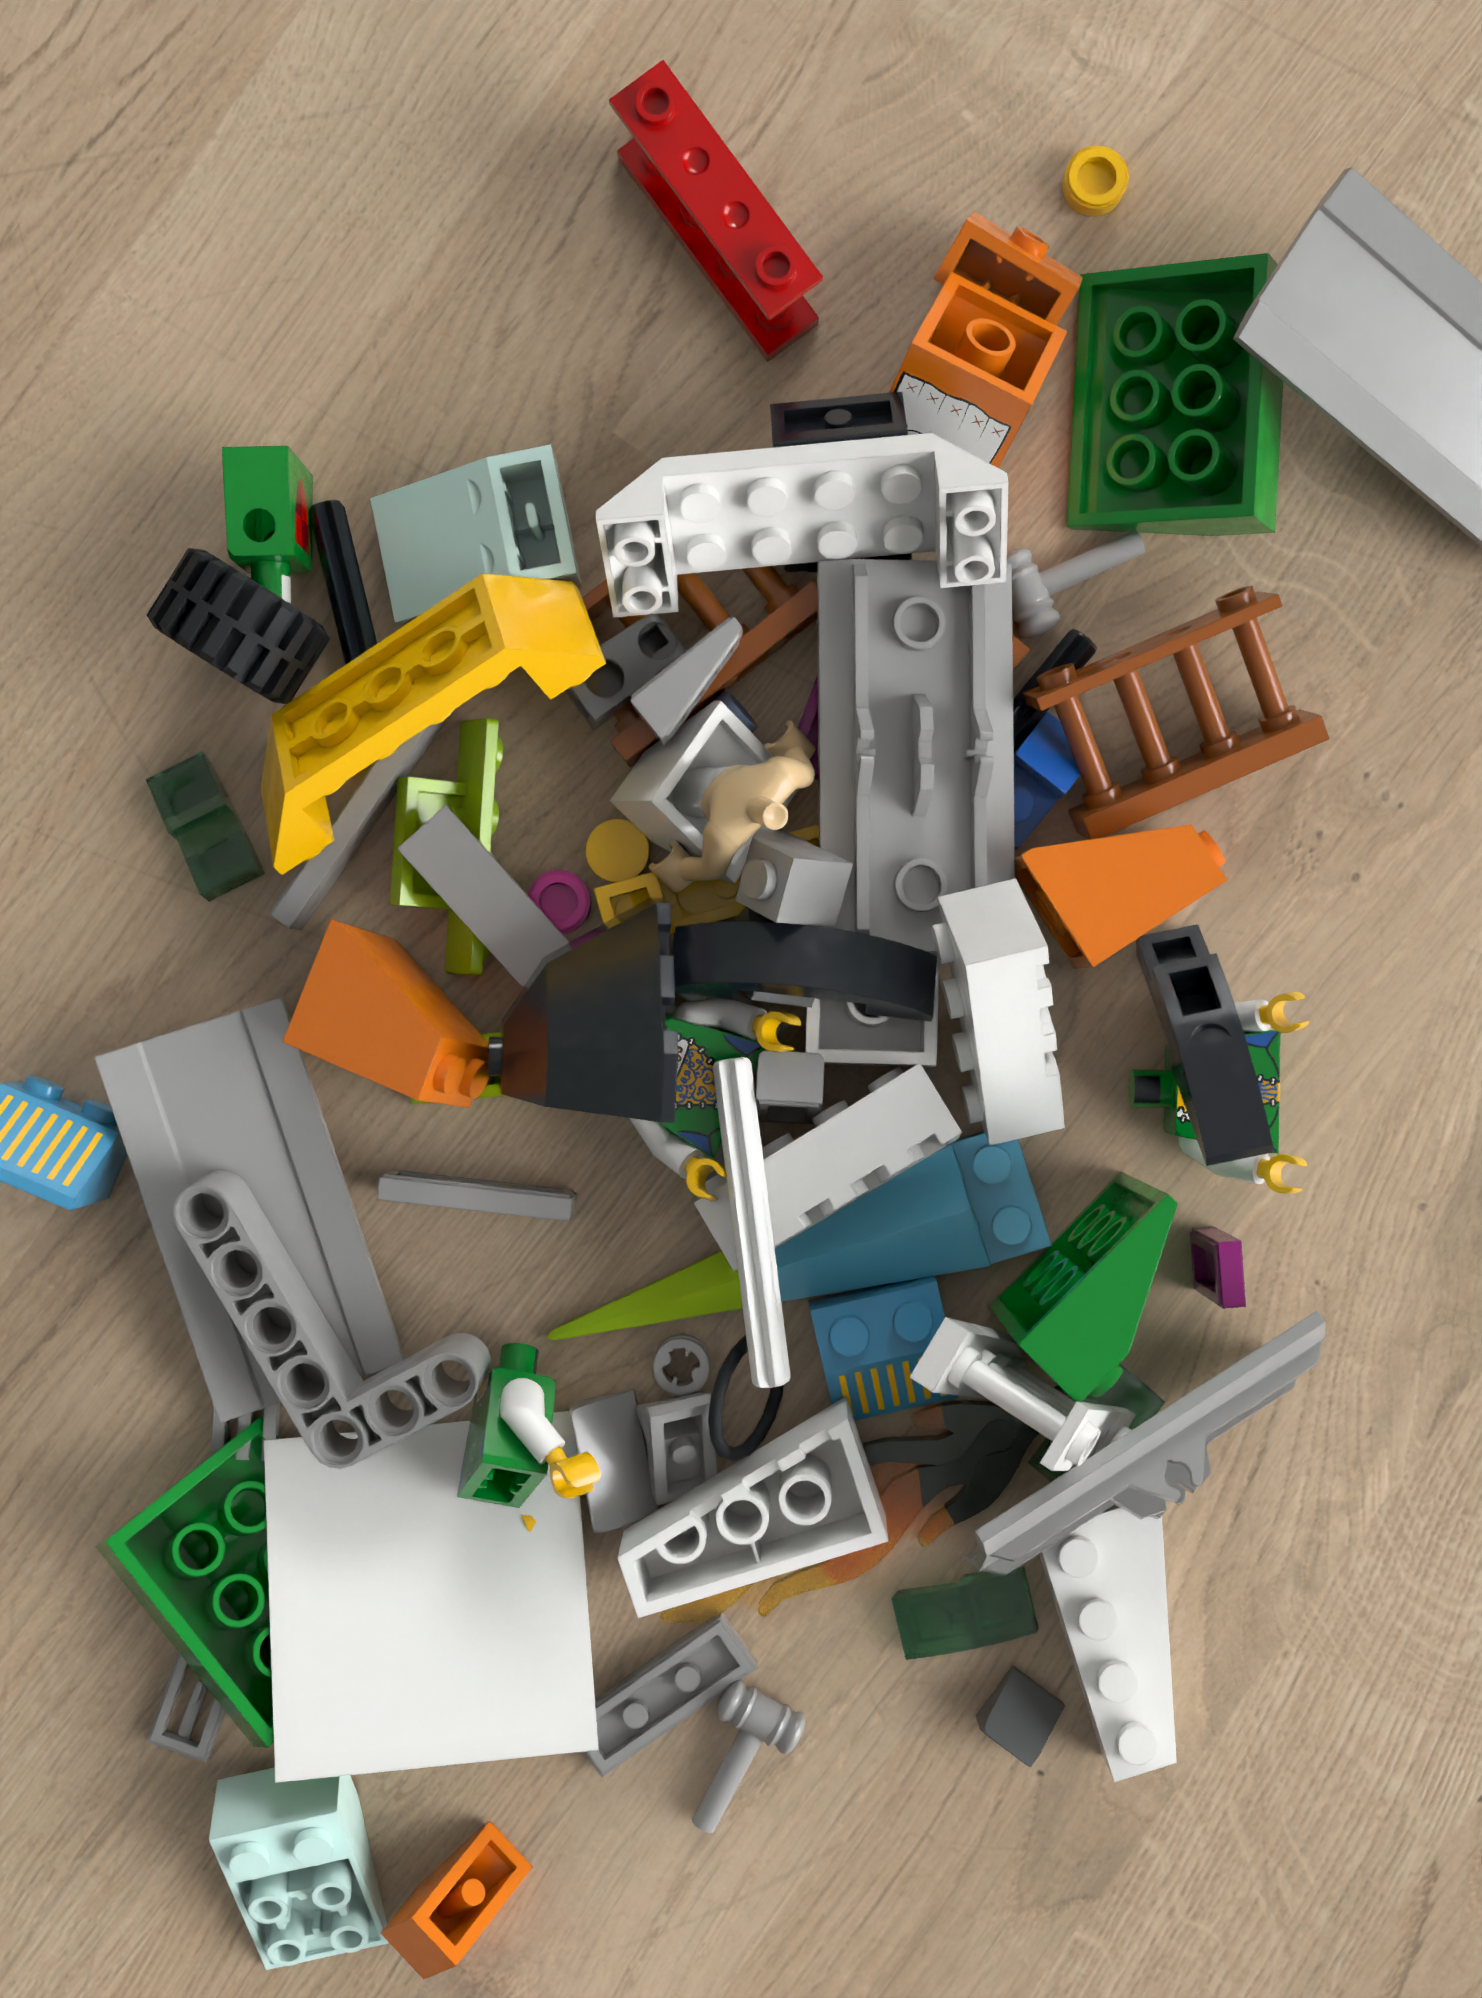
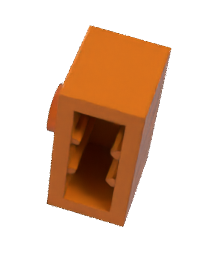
(1011, 267)

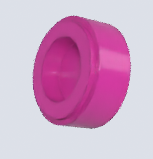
(562, 899)

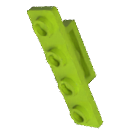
(475, 806)

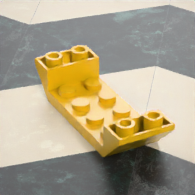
(414, 683)

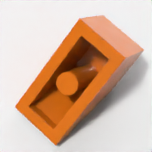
(456, 1902)

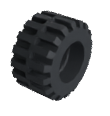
(238, 626)

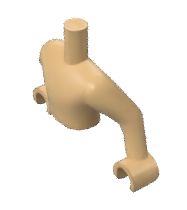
(738, 806)

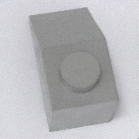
(792, 880)

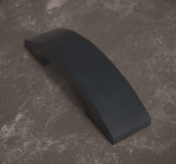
(805, 962)

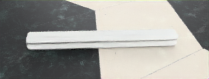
(751, 1222)

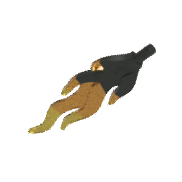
(909, 1471)

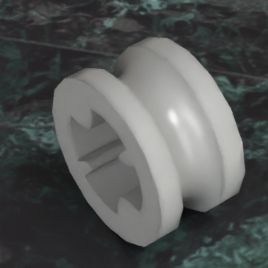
(699, 1370)

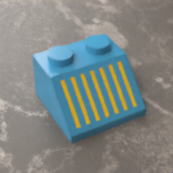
(56, 1145)
(875, 1341)

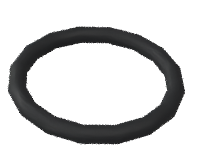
(716, 1409)

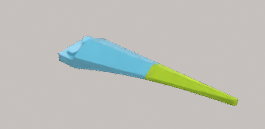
(934, 1219)

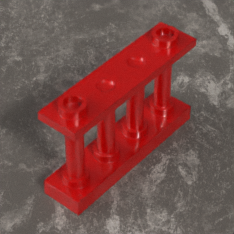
(716, 211)

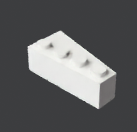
(1002, 1010)
(841, 1157)
(759, 1518)
(1115, 1623)

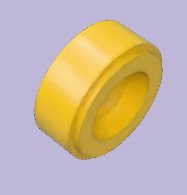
(1095, 181)
(617, 850)

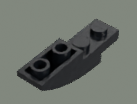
(1205, 1045)

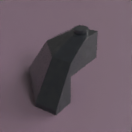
(594, 1023)

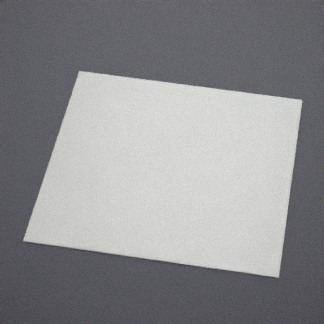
(420, 1616)

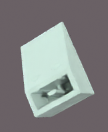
(474, 520)
(298, 1865)

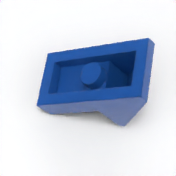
(1041, 775)

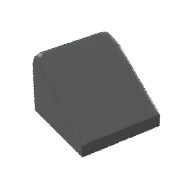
(1020, 1716)

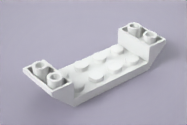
(803, 509)

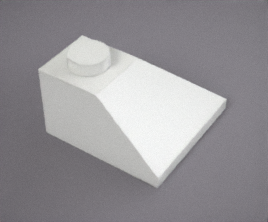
(669, 780)

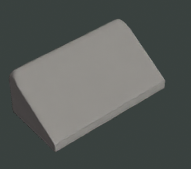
(614, 1437)

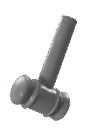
(1032, 589)
(759, 1720)

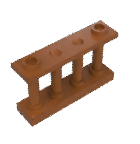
(789, 612)
(1224, 753)

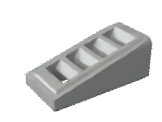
(678, 688)
(789, 1086)

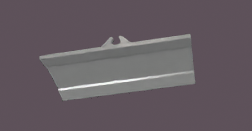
(1381, 342)
(913, 740)
(246, 1105)
(1153, 1459)

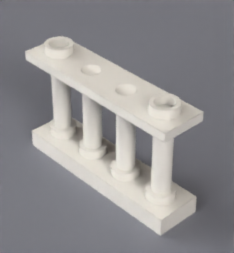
(988, 1365)

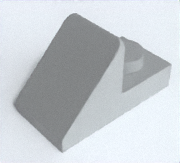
(677, 1444)

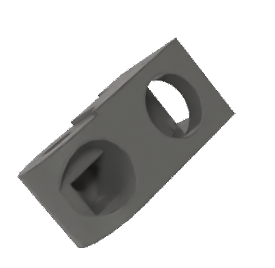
(631, 662)

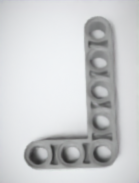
(312, 1338)

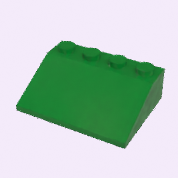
(1170, 410)
(1087, 1291)
(203, 1577)

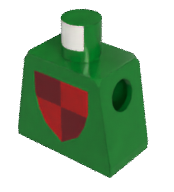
(263, 496)

